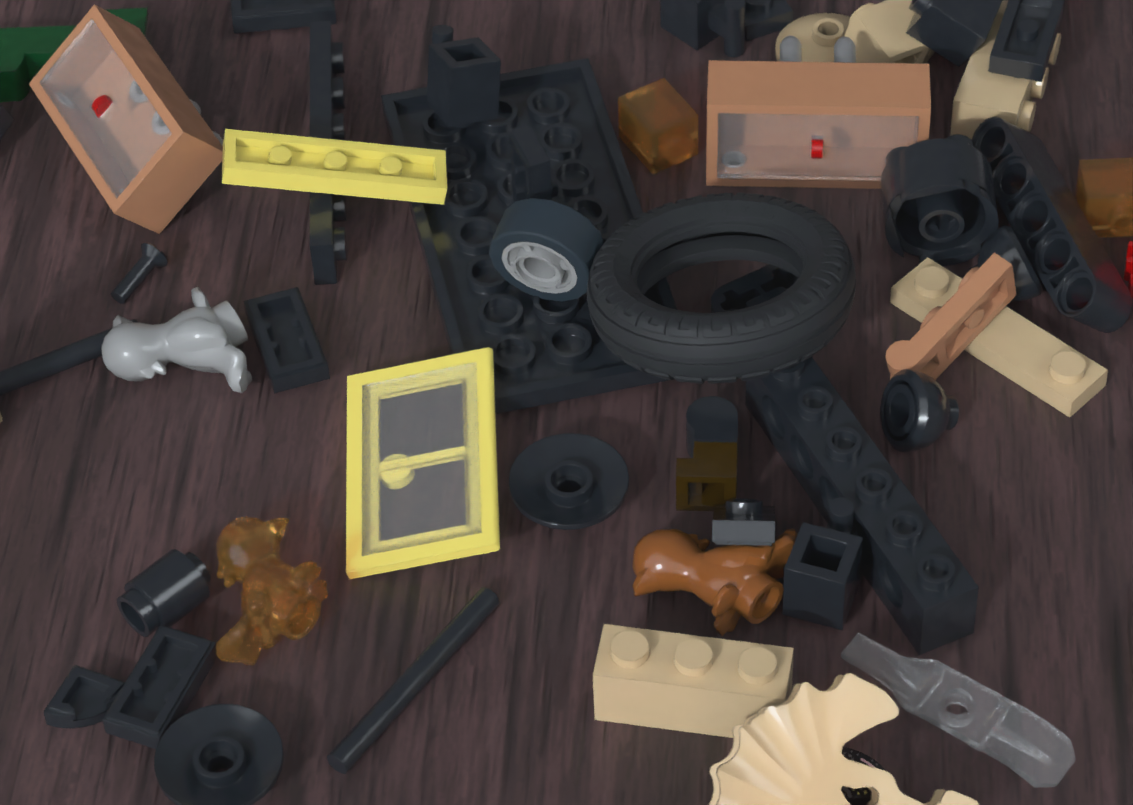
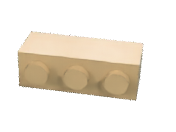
(995, 95)
(686, 680)

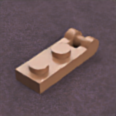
(958, 322)

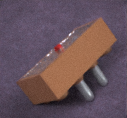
(811, 119)
(127, 120)

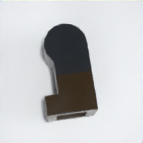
(713, 448)

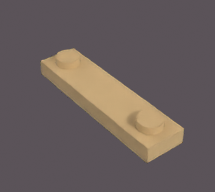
(1009, 343)

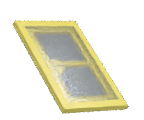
(421, 464)

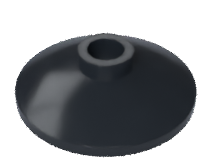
(568, 481)
(213, 740)

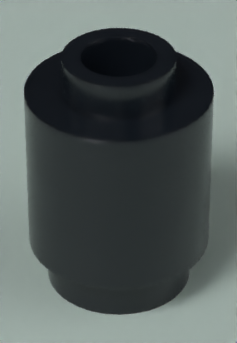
(164, 592)

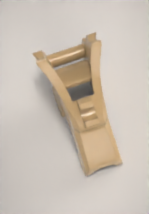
(796, 751)

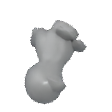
(195, 339)

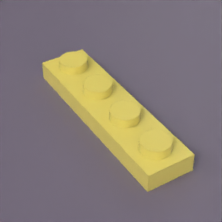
(334, 166)

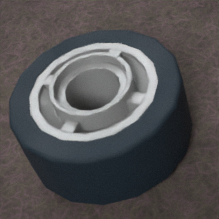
(545, 249)

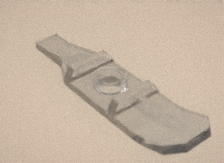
(992, 722)

